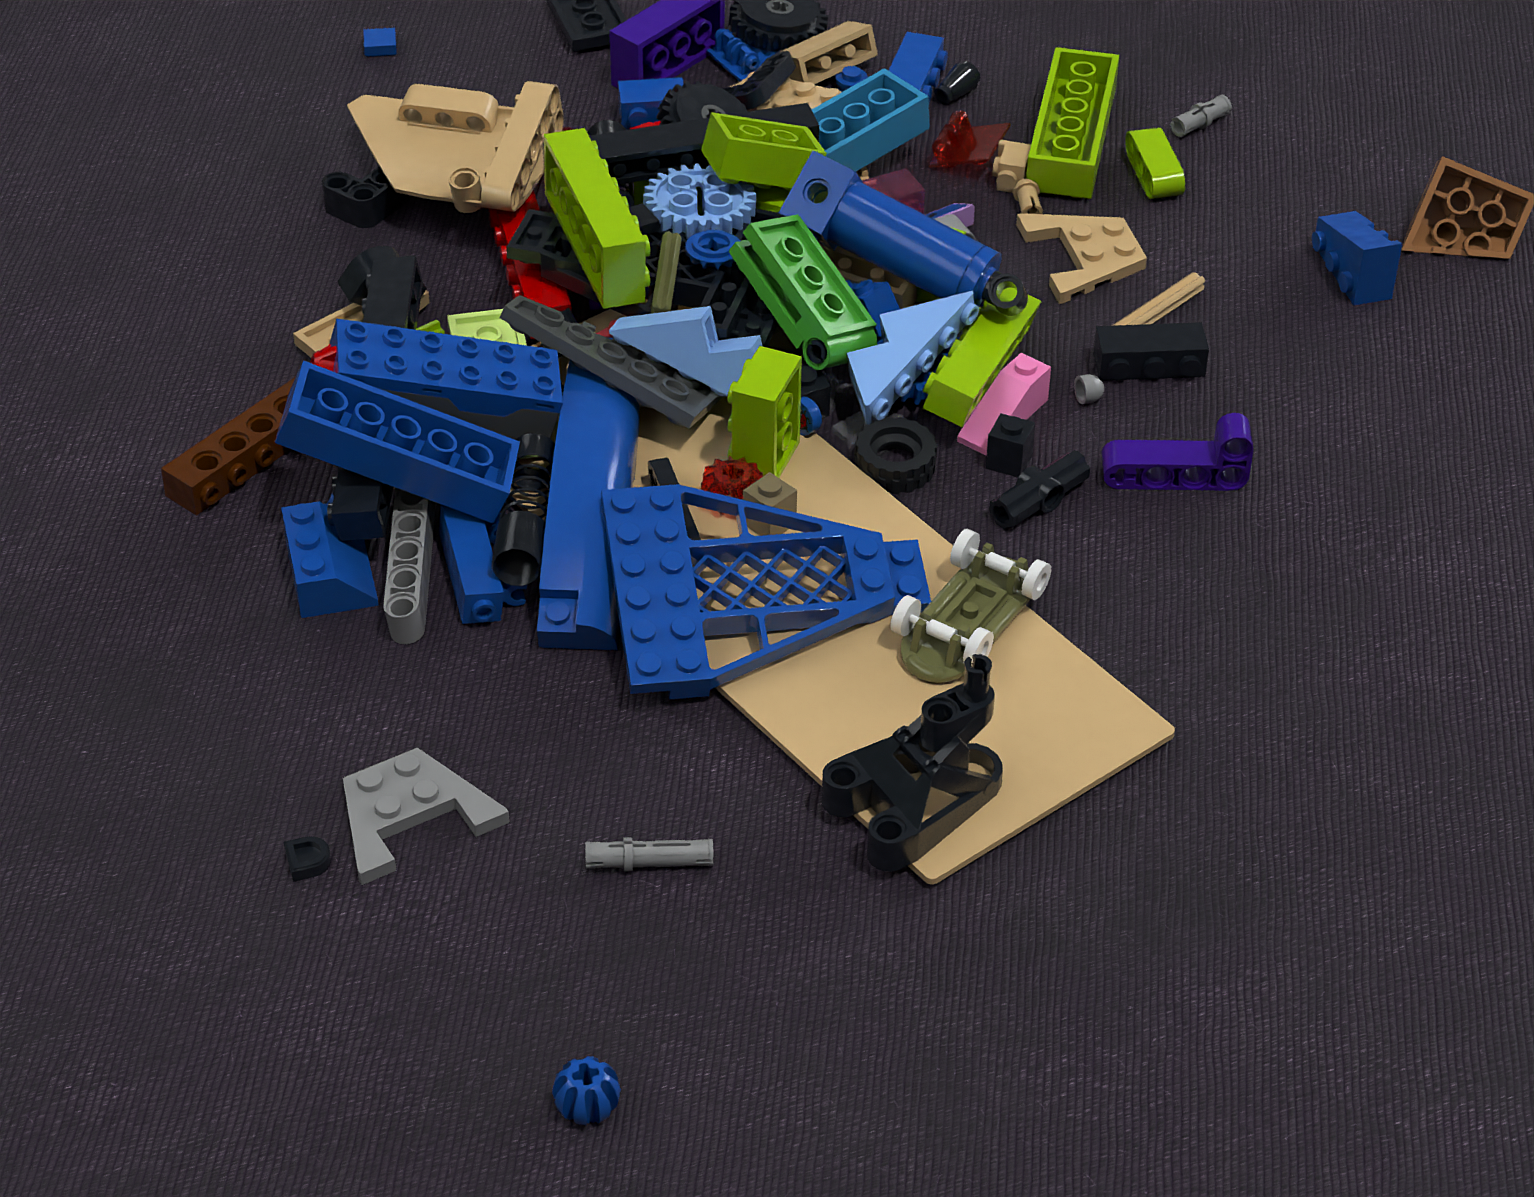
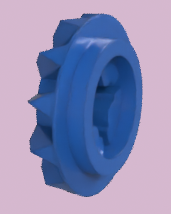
(699, 250)

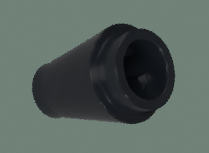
(958, 82)

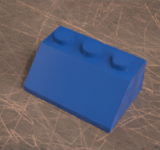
(326, 571)

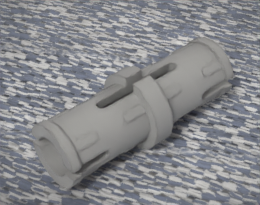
(1200, 115)

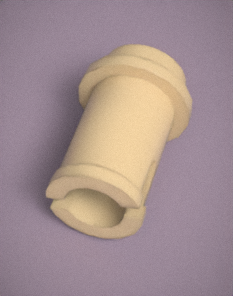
(1027, 193)

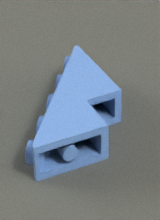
(689, 344)
(910, 346)

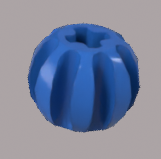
(586, 1090)

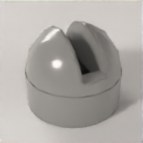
(1088, 388)

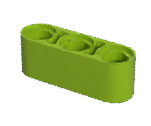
(1155, 163)

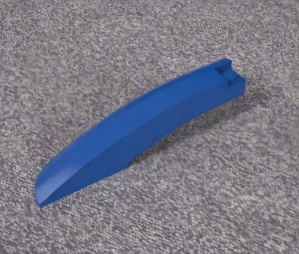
(591, 454)

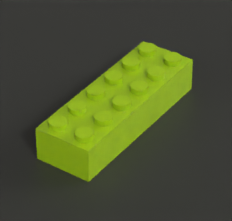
(1073, 122)
(596, 218)

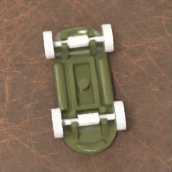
(967, 611)

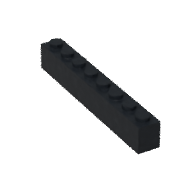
(651, 150)

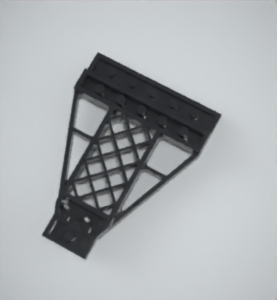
(732, 298)

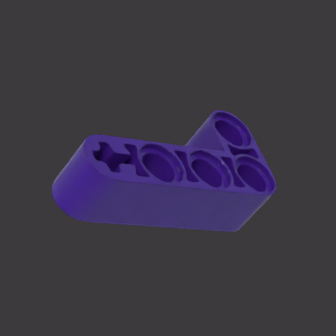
(1183, 463)

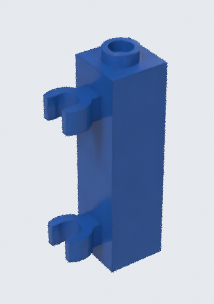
(469, 563)

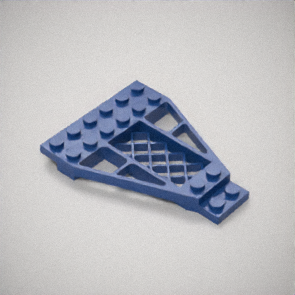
(667, 622)

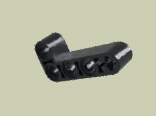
(361, 201)

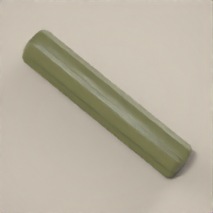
(666, 272)

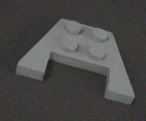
(403, 795)

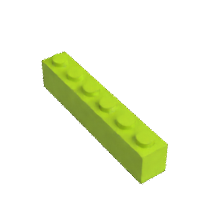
(977, 359)

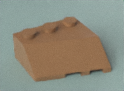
(1467, 214)

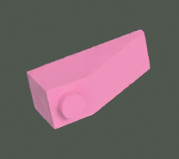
(1015, 392)

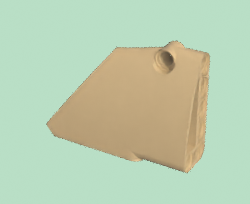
(461, 142)

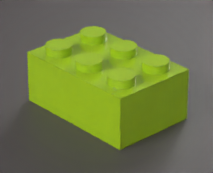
(757, 150)
(766, 410)

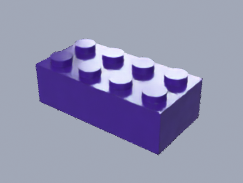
(664, 39)

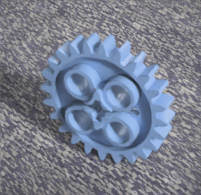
(674, 201)

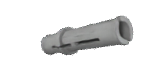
(657, 853)

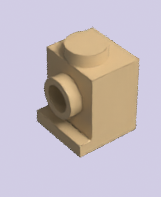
(1010, 164)

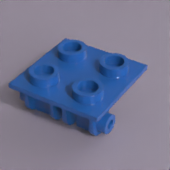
(736, 55)

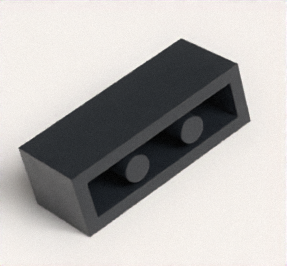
(1150, 351)

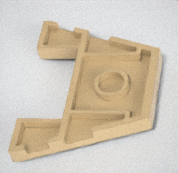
(1097, 245)

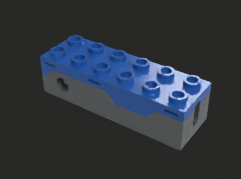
(473, 379)

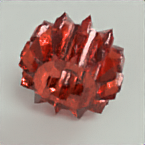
(730, 477)

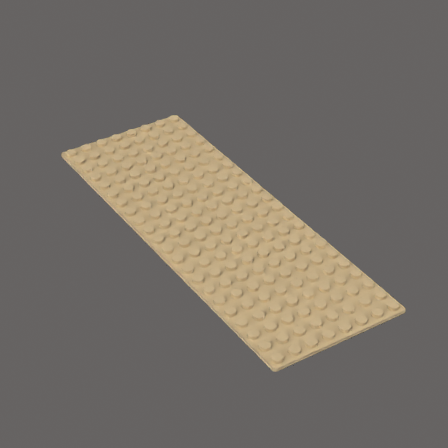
(1055, 713)

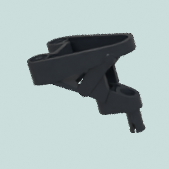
(938, 749)

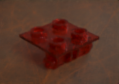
(966, 144)

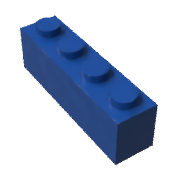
(920, 61)

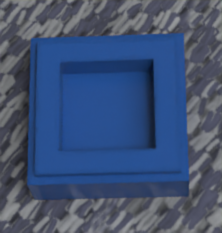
(380, 42)

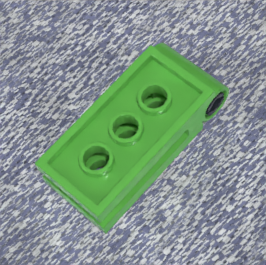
(804, 291)

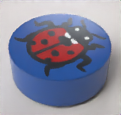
(809, 416)

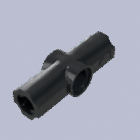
(1039, 489)

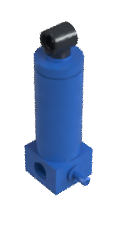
(897, 237)

